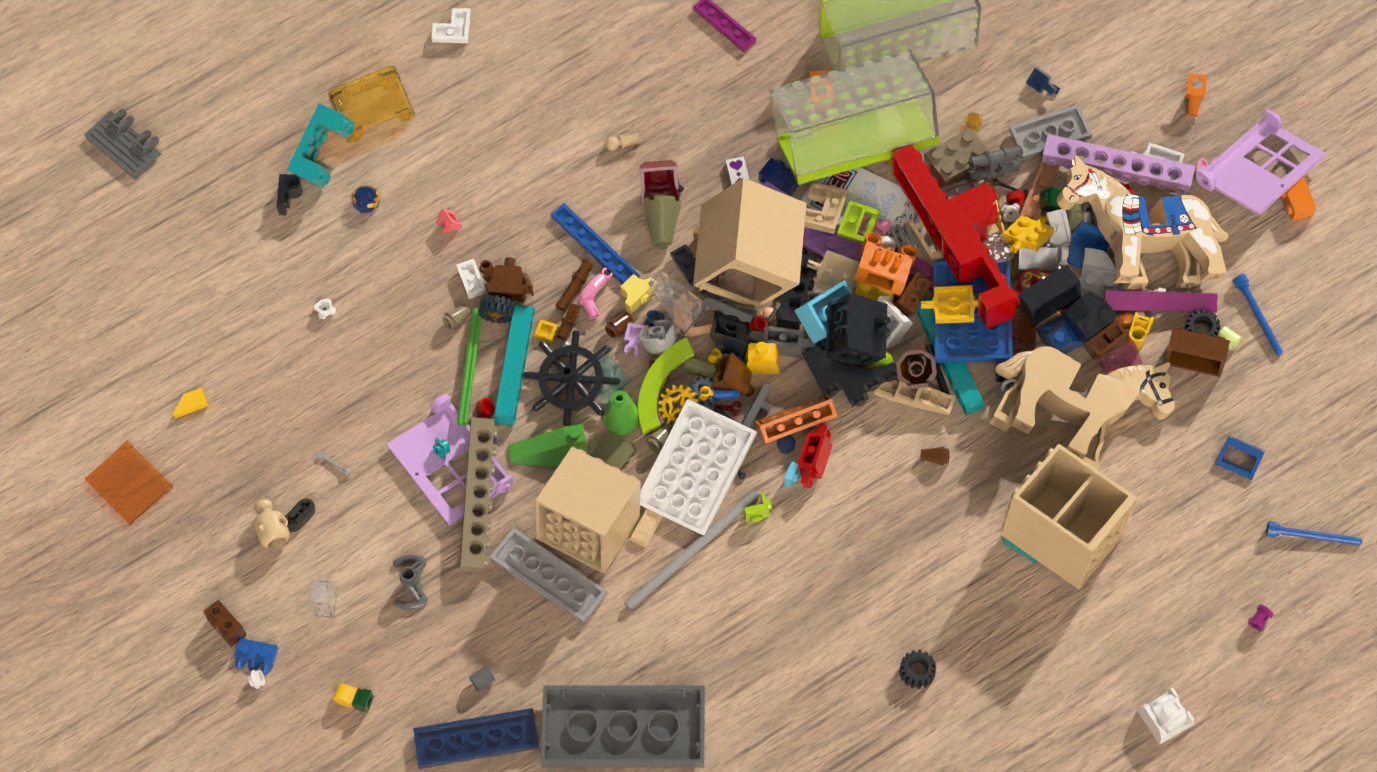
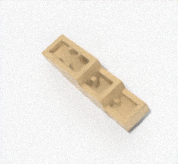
(921, 398)

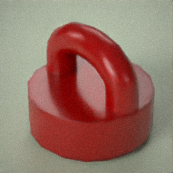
(1015, 197)
(484, 408)

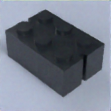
(1050, 295)

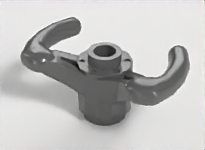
(411, 581)

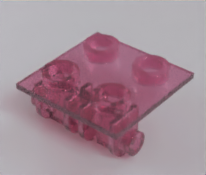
(1120, 358)

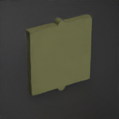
(614, 451)

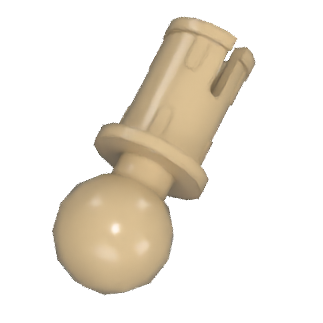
(613, 143)

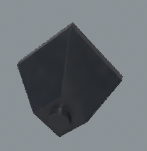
(729, 334)

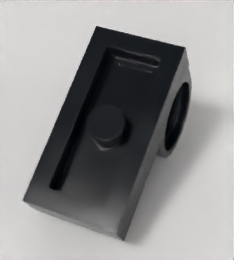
(286, 193)

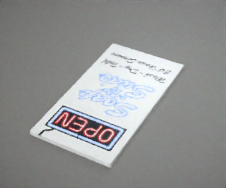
(873, 192)

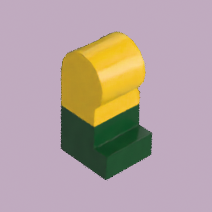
(353, 697)

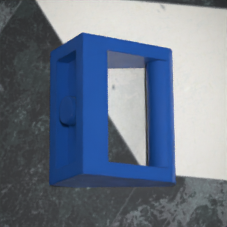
(1243, 446)

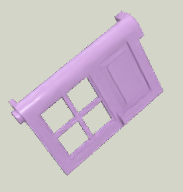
(1249, 182)
(417, 456)

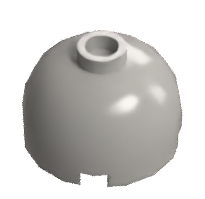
(658, 337)

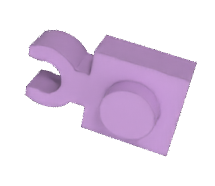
(632, 338)

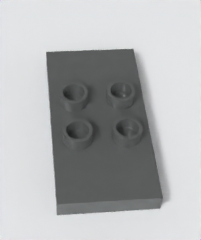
(623, 726)

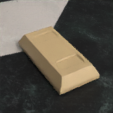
(645, 528)

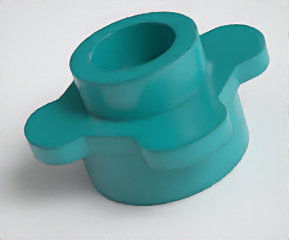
(441, 448)

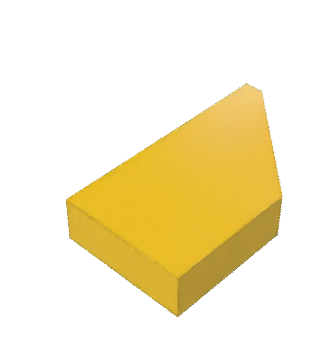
(191, 402)

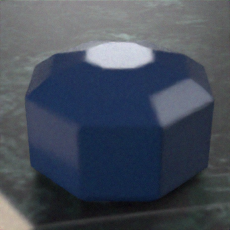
(786, 444)

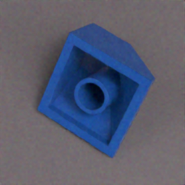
(1059, 335)

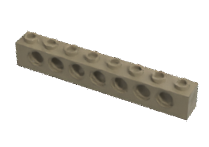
(468, 561)

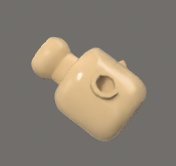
(270, 525)

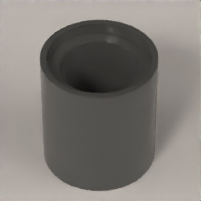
(482, 678)

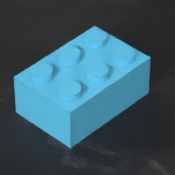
(814, 312)

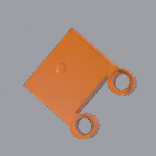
(883, 266)

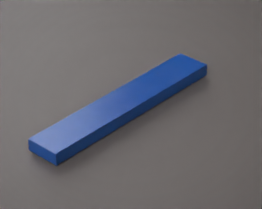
(593, 244)

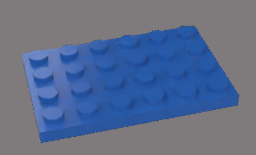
(971, 339)

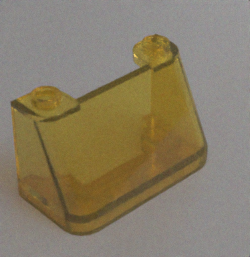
(372, 100)

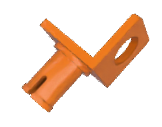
(1195, 95)

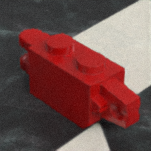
(814, 455)

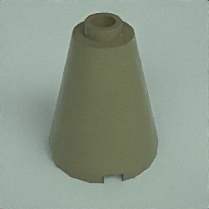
(662, 219)

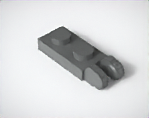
(730, 307)

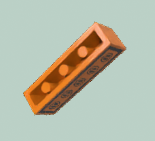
(796, 419)

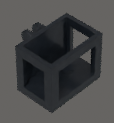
(859, 327)

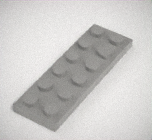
(548, 575)

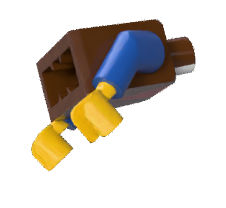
(730, 378)

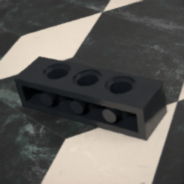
(787, 317)

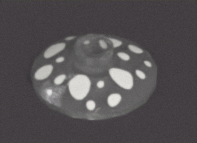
(998, 248)

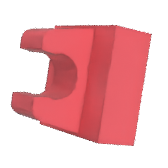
(450, 220)

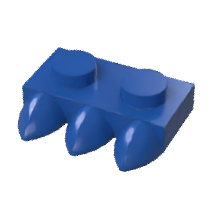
(256, 654)

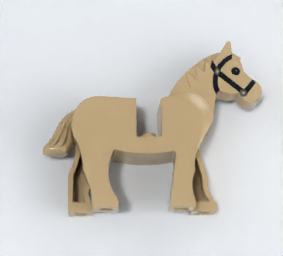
(1046, 379)

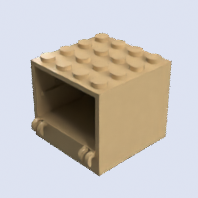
(588, 509)

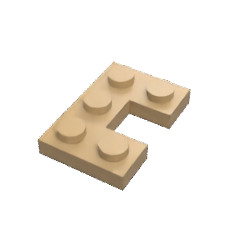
(834, 202)

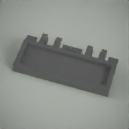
(123, 147)

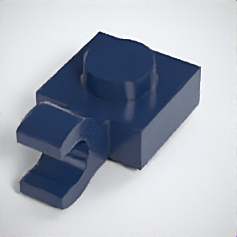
(1040, 81)

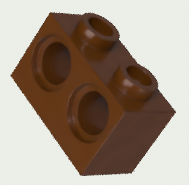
(912, 294)
(1105, 339)
(224, 623)

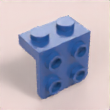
(1084, 237)

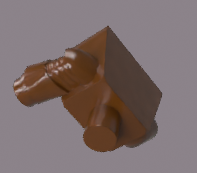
(506, 280)

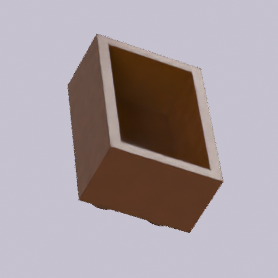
(1197, 352)

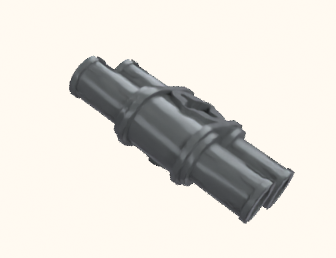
(994, 164)

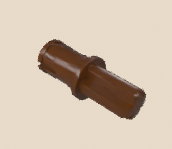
(568, 322)

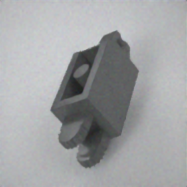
(788, 341)

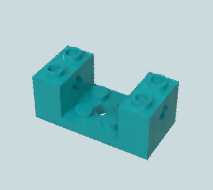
(311, 141)

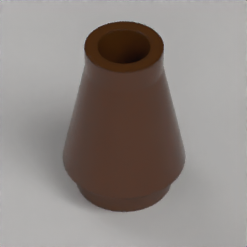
(617, 325)
(936, 455)

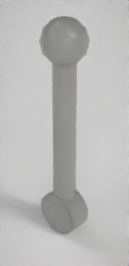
(346, 471)

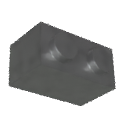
(1043, 259)

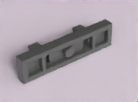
(757, 404)

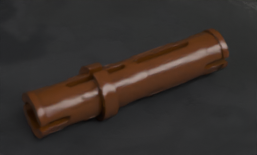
(577, 280)

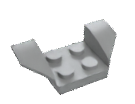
(1097, 273)

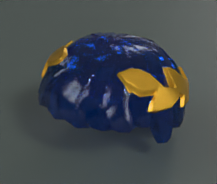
(365, 198)

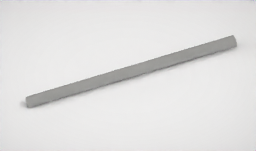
(692, 550)

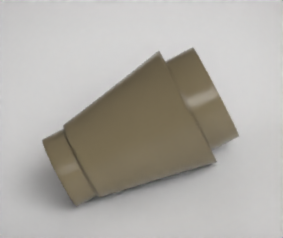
(456, 316)
(658, 438)

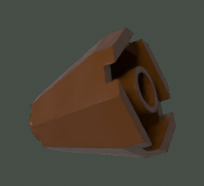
(916, 368)

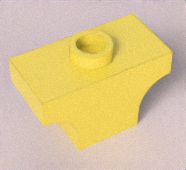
(636, 293)

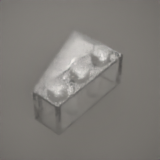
(677, 302)

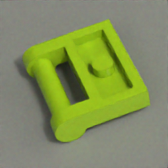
(853, 219)

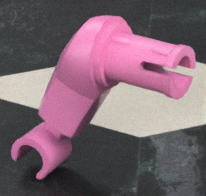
(589, 292)

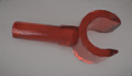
(731, 407)

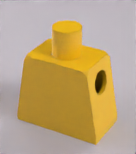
(762, 358)

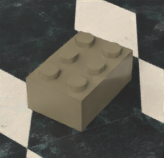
(950, 159)

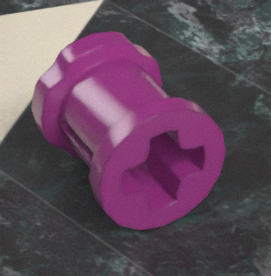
(1260, 617)

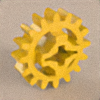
(674, 411)

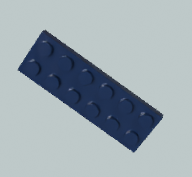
(475, 738)

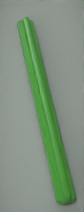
(469, 368)

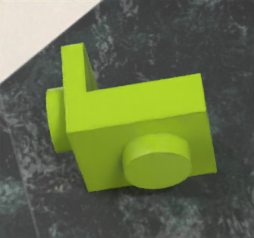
(758, 512)

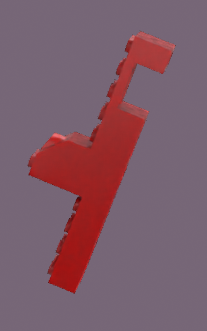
(957, 230)

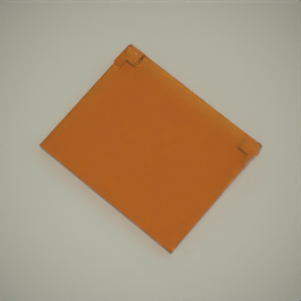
(128, 482)

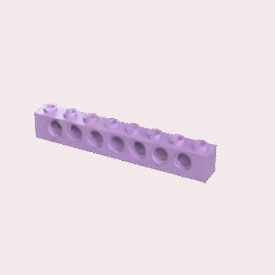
(1127, 159)

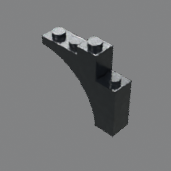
(854, 382)

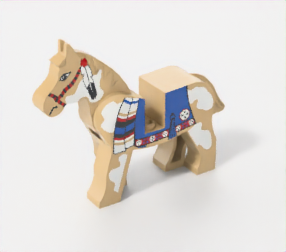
(1172, 224)

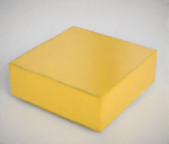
(546, 331)

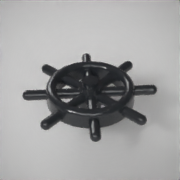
(571, 378)

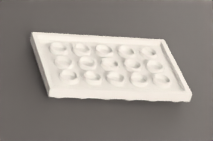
(696, 467)

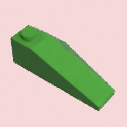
(548, 448)

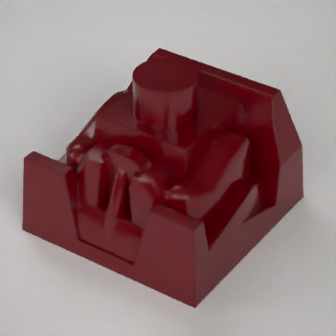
(659, 179)

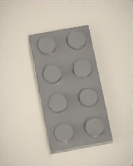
(1063, 123)

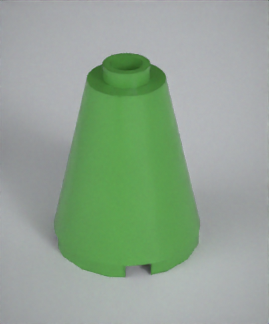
(621, 414)

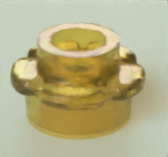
(976, 118)

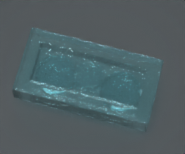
(612, 369)

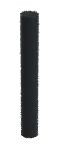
(940, 378)

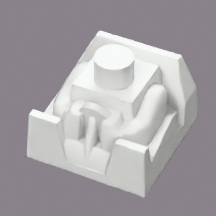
(898, 324)
(1166, 716)

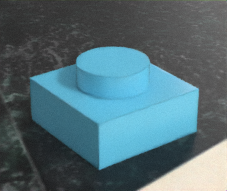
(792, 475)

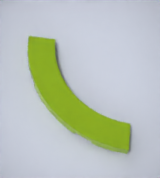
(654, 382)

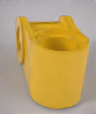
(1139, 328)

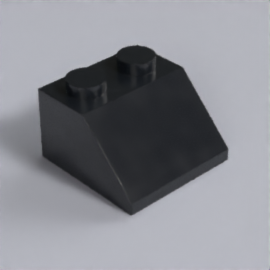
(1088, 315)

